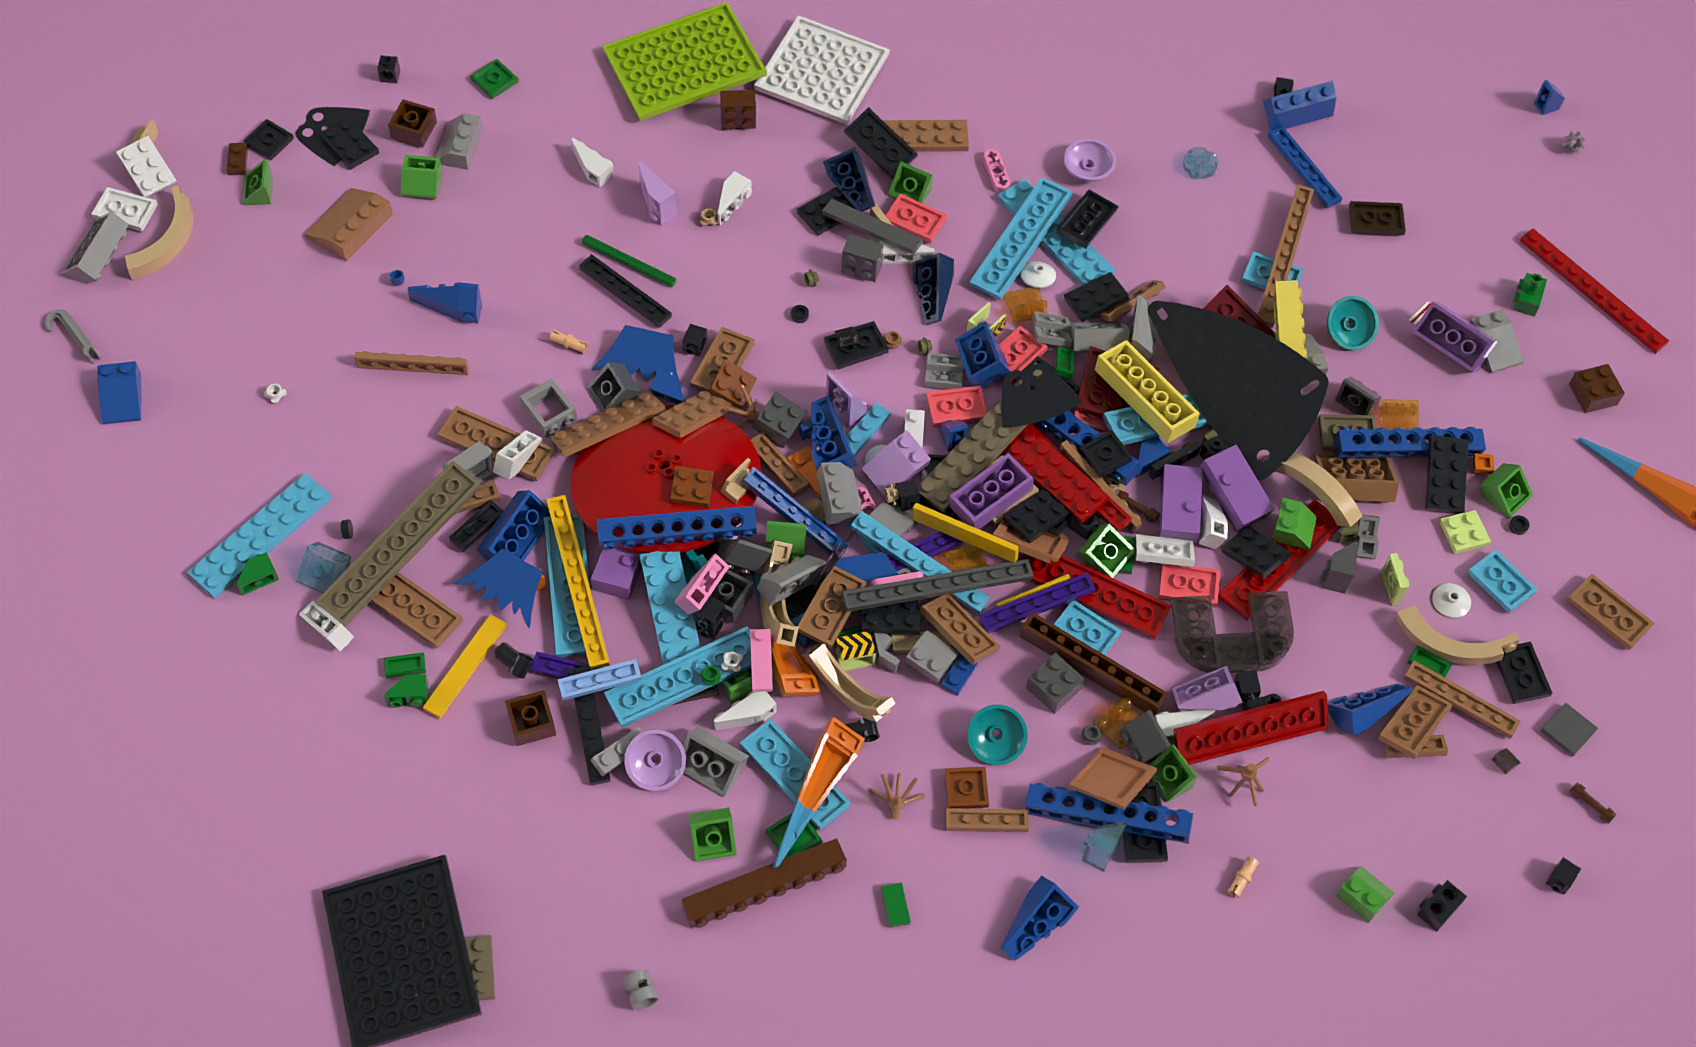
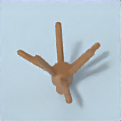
(750, 413)
(1248, 774)
(897, 802)

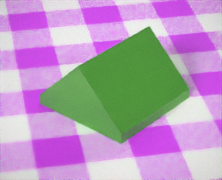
(911, 183)
(258, 185)
(738, 686)
(1173, 774)

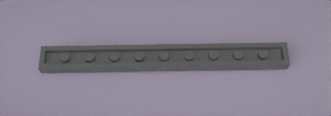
(936, 585)

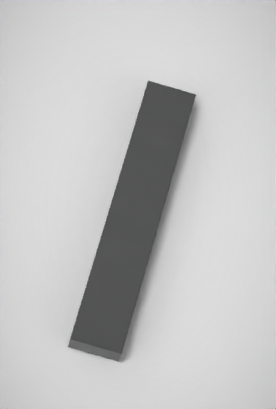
(872, 226)

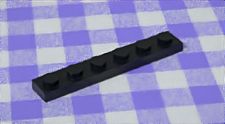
(625, 291)
(590, 730)

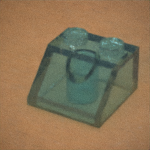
(322, 566)
(1101, 844)

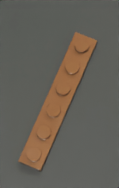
(411, 363)
(1071, 452)
(1462, 699)

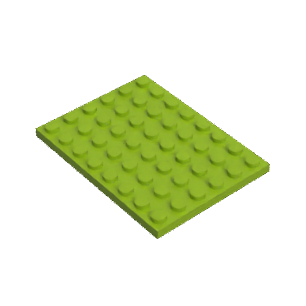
(684, 61)

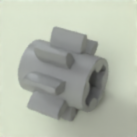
(1571, 146)

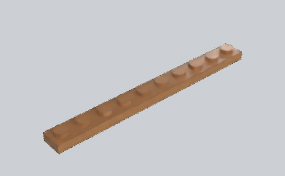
(1286, 250)

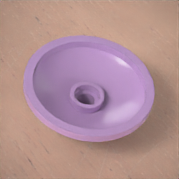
(1089, 160)
(659, 774)

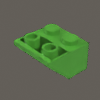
(421, 176)

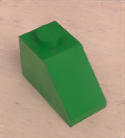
(256, 574)

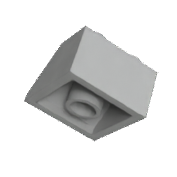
(931, 657)

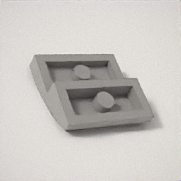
(1052, 329)
(944, 371)
(894, 518)

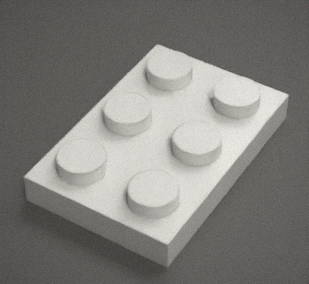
(146, 167)
(130, 207)
(1164, 550)

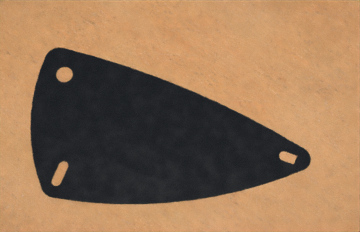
(1242, 381)

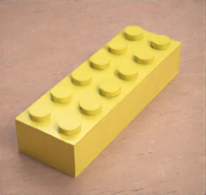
(1288, 316)
(1147, 391)

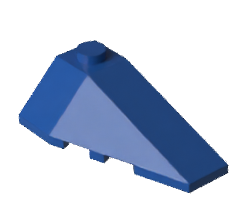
(457, 301)
(828, 436)
(1367, 708)
(1040, 913)

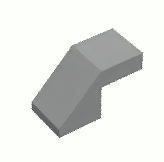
(1367, 536)
(882, 645)

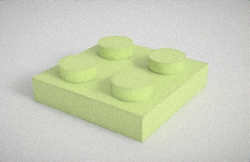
(1465, 532)
(1394, 579)

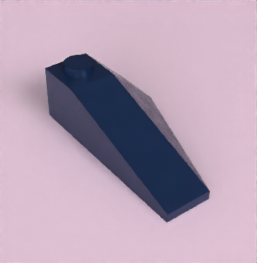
(850, 177)
(933, 280)

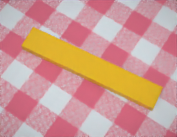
(965, 533)
(465, 666)

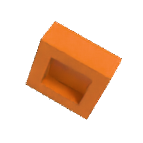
(1483, 463)

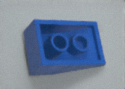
(982, 355)
(119, 392)

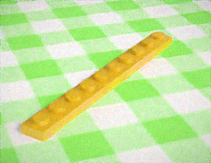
(578, 583)

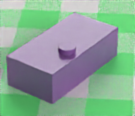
(1454, 336)
(1236, 488)
(991, 492)
(1180, 502)
(616, 572)

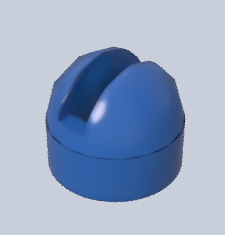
(397, 277)

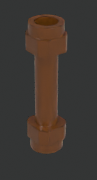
(1151, 514)
(1606, 814)

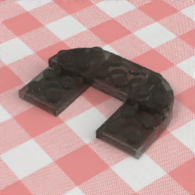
(1240, 652)

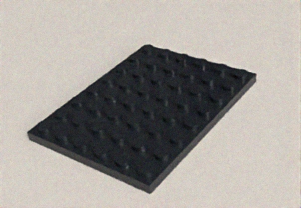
(401, 953)

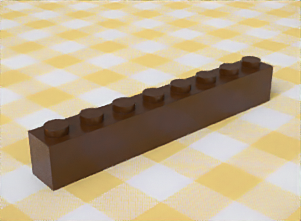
(1093, 664)
(764, 883)

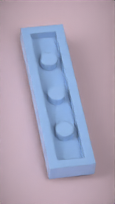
(599, 679)

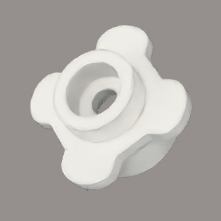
(274, 388)
(732, 656)

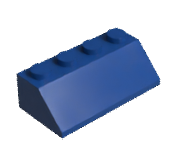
(1301, 106)
(517, 527)

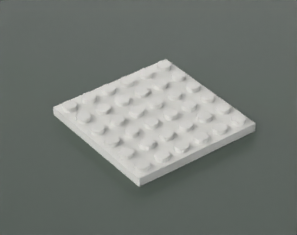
(822, 69)

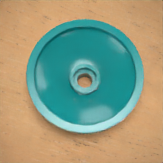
(1362, 322)
(1007, 744)

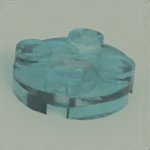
(1197, 170)

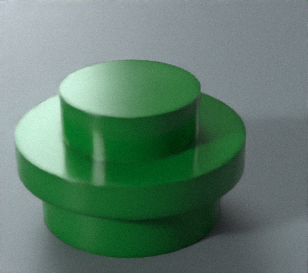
(710, 675)

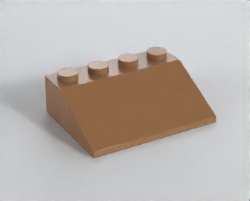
(350, 222)
(1362, 477)

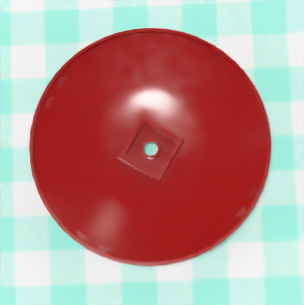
(625, 476)

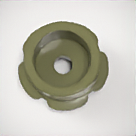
(811, 278)
(924, 346)

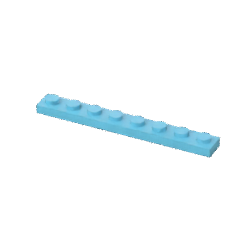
(912, 557)

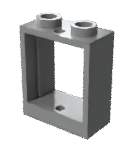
(541, 394)
(476, 461)

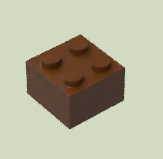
(738, 109)
(412, 123)
(1596, 388)
(530, 718)

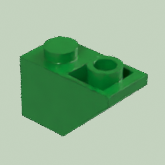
(409, 691)

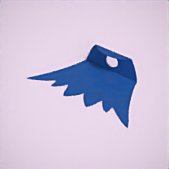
(641, 350)
(868, 566)
(510, 579)

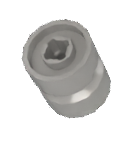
(640, 989)

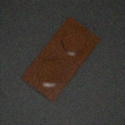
(237, 159)

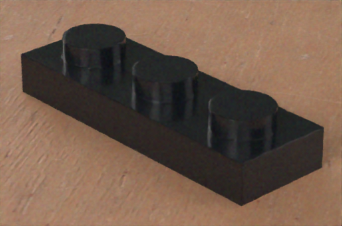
(1178, 458)
(476, 526)

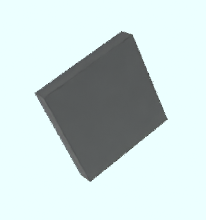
(1569, 729)

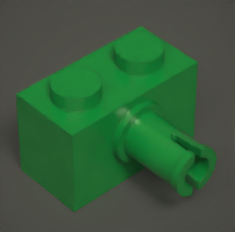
(1529, 294)

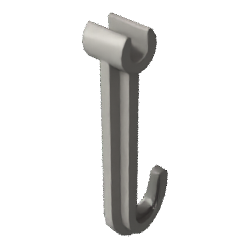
(88, 349)

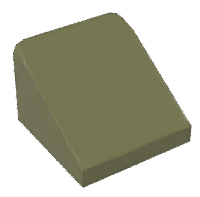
(1348, 534)

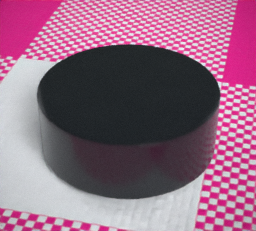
(799, 313)
(1519, 525)
(347, 529)

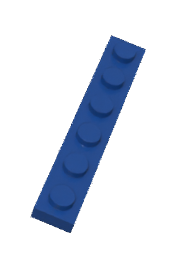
(1304, 167)
(791, 510)

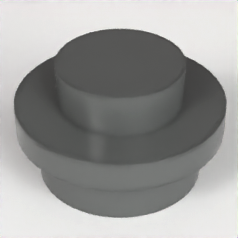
(1091, 735)

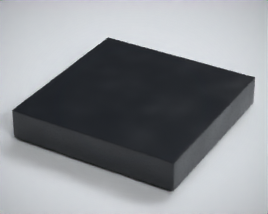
(269, 139)
(1106, 454)

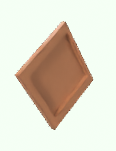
(1046, 547)
(1112, 778)

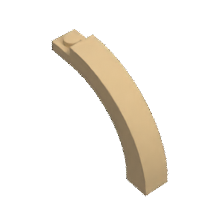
(169, 245)
(1323, 486)
(776, 616)
(1448, 649)
(844, 686)

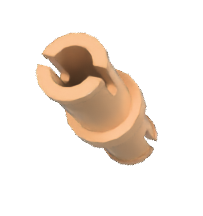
(568, 341)
(1243, 877)

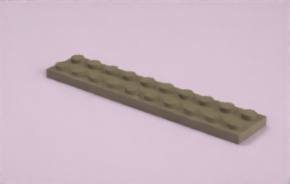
(970, 455)
(398, 543)

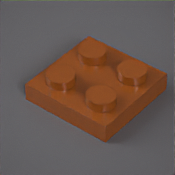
(728, 382)
(692, 487)
(966, 787)

